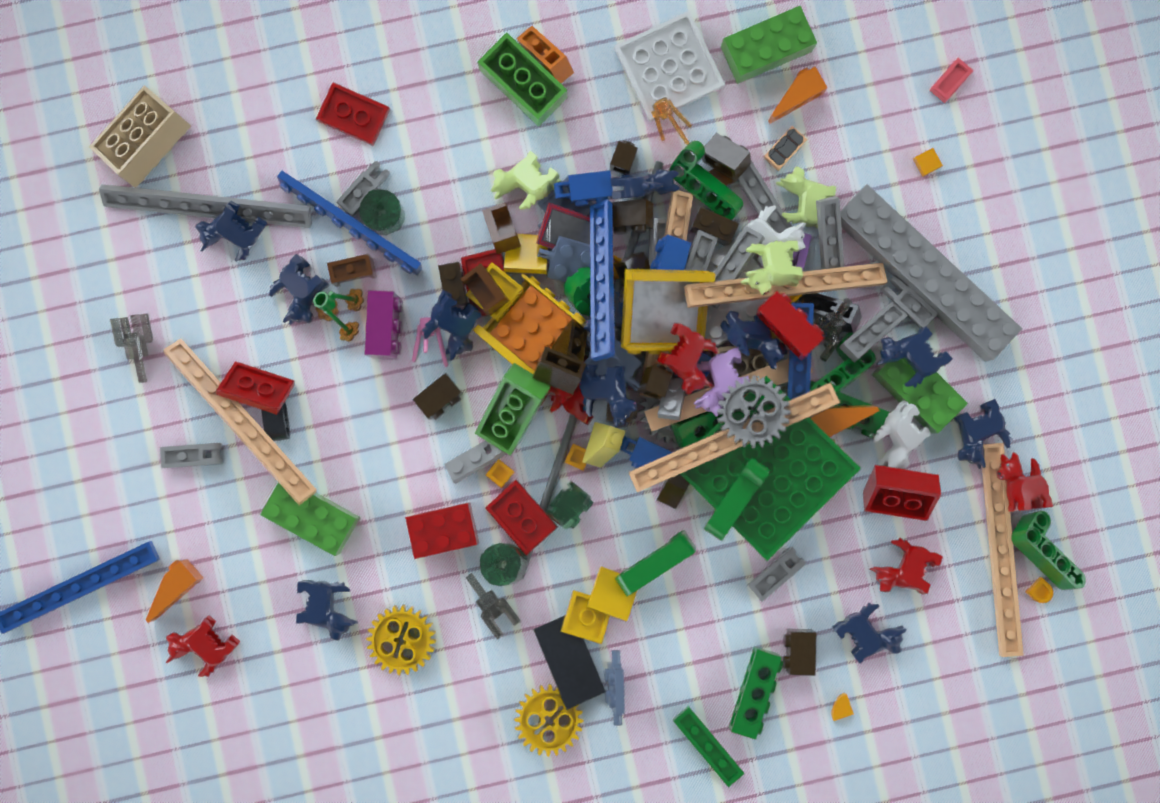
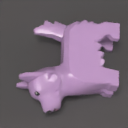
(723, 376)

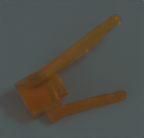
(663, 108)

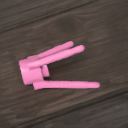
(423, 321)

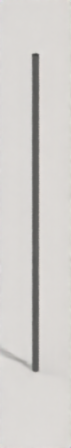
(572, 419)

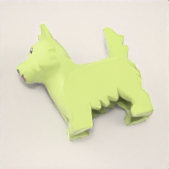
(528, 178)
(808, 194)
(777, 266)

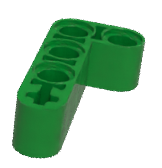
(726, 203)
(839, 374)
(736, 499)
(1032, 542)
(656, 563)

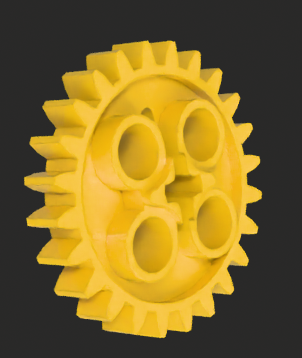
(383, 633)
(562, 734)

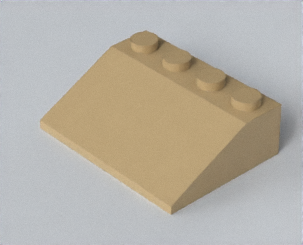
(139, 136)

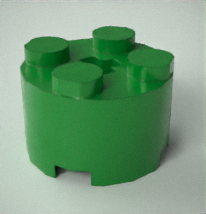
(578, 290)

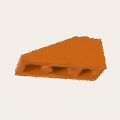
(546, 54)
(803, 90)
(841, 417)
(174, 585)

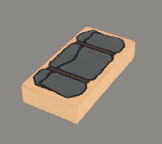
(785, 148)

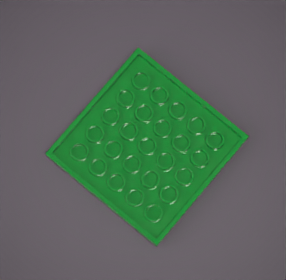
(803, 477)

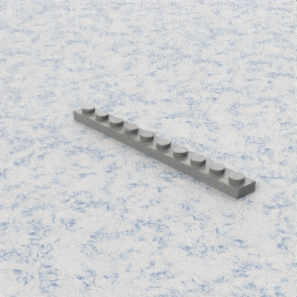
(203, 205)

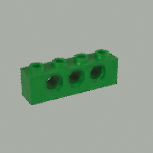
(872, 422)
(685, 429)
(753, 726)

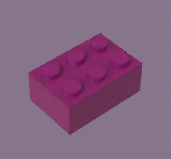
(383, 325)

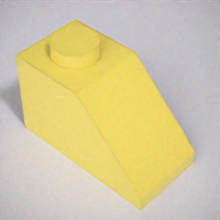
(603, 444)

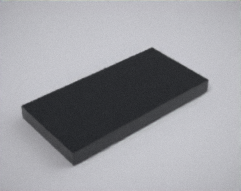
(569, 664)

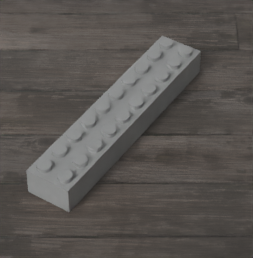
(929, 273)

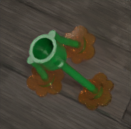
(327, 309)

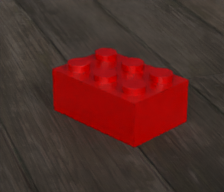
(790, 324)
(901, 492)
(442, 530)

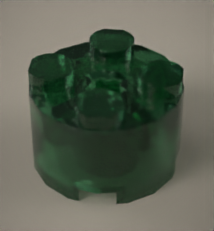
(374, 203)
(569, 505)
(491, 564)

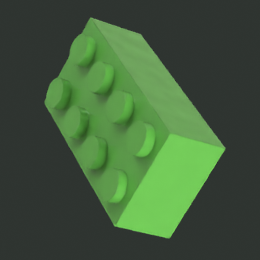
(768, 44)
(522, 79)
(933, 397)
(512, 409)
(314, 520)

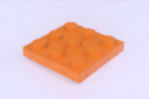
(531, 326)

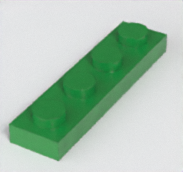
(708, 746)

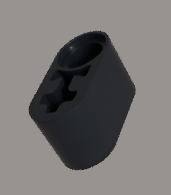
(277, 425)

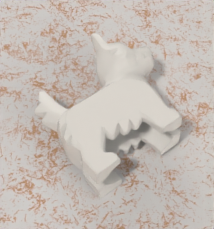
(763, 227)
(904, 434)

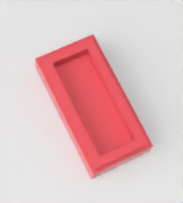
(951, 80)

